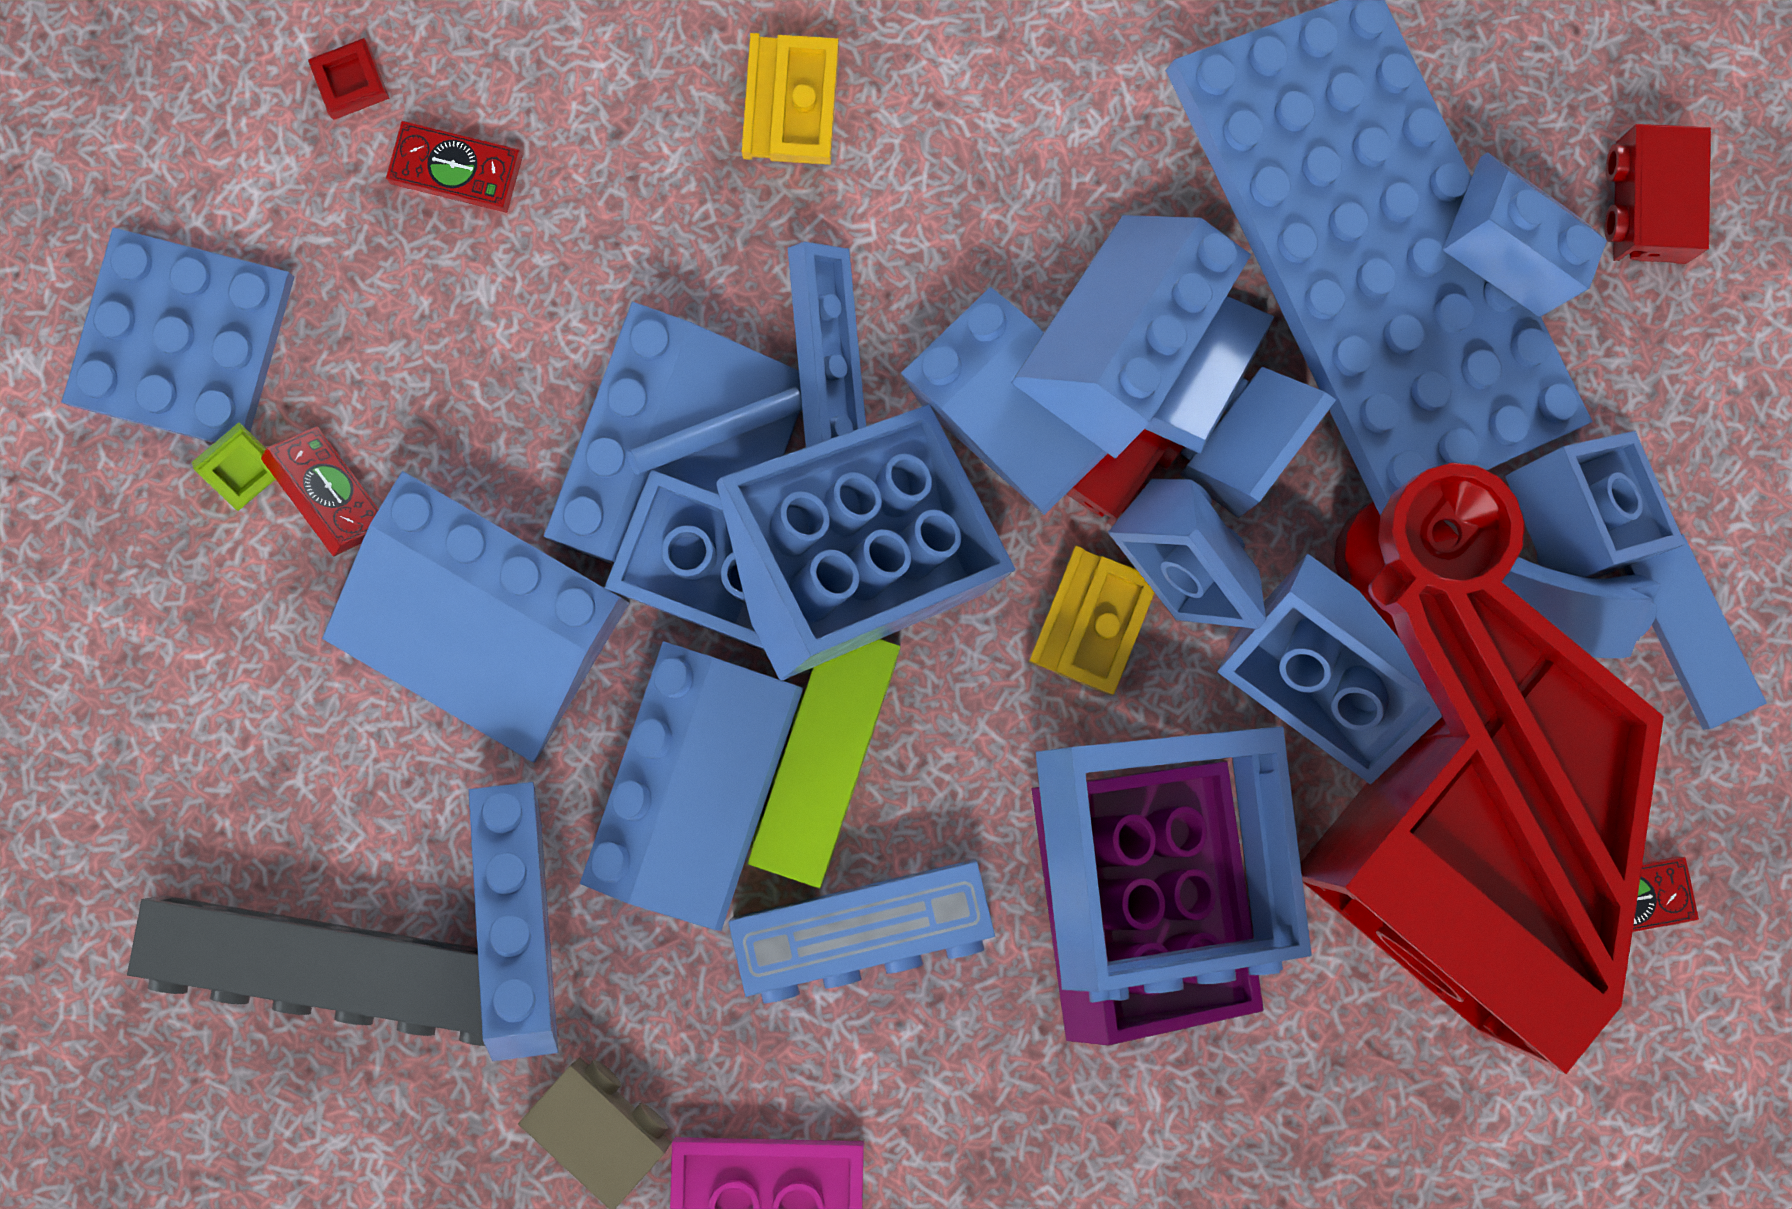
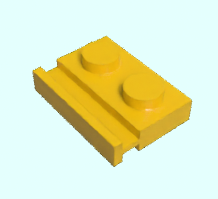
(790, 98)
(1093, 621)

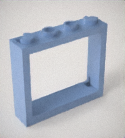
(1268, 848)

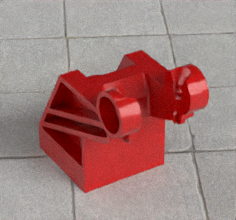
(1518, 822)

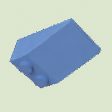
(971, 393)
(683, 559)
(1332, 671)

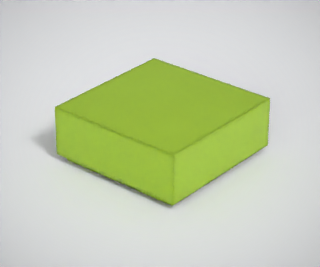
(235, 467)

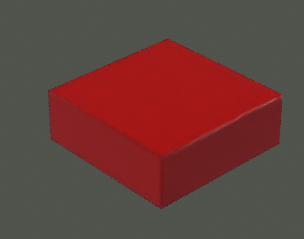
(348, 79)

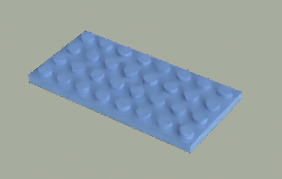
(1348, 211)

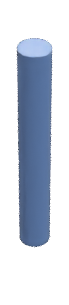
(714, 431)

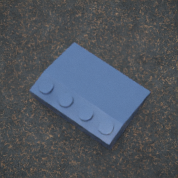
(656, 384)
(857, 539)
(471, 617)

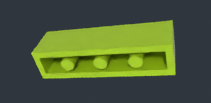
(822, 763)

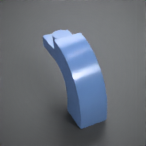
(1595, 613)

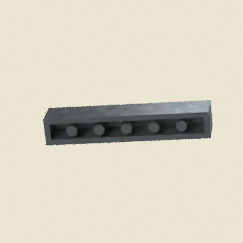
(308, 966)

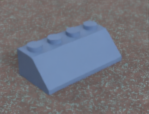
(1131, 326)
(691, 787)

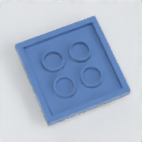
(177, 337)

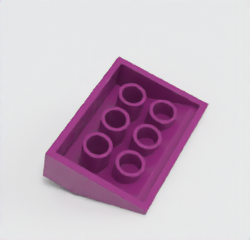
(1165, 885)

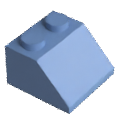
(1523, 239)
(1256, 439)
(1594, 507)
(1190, 555)

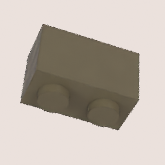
(597, 1131)

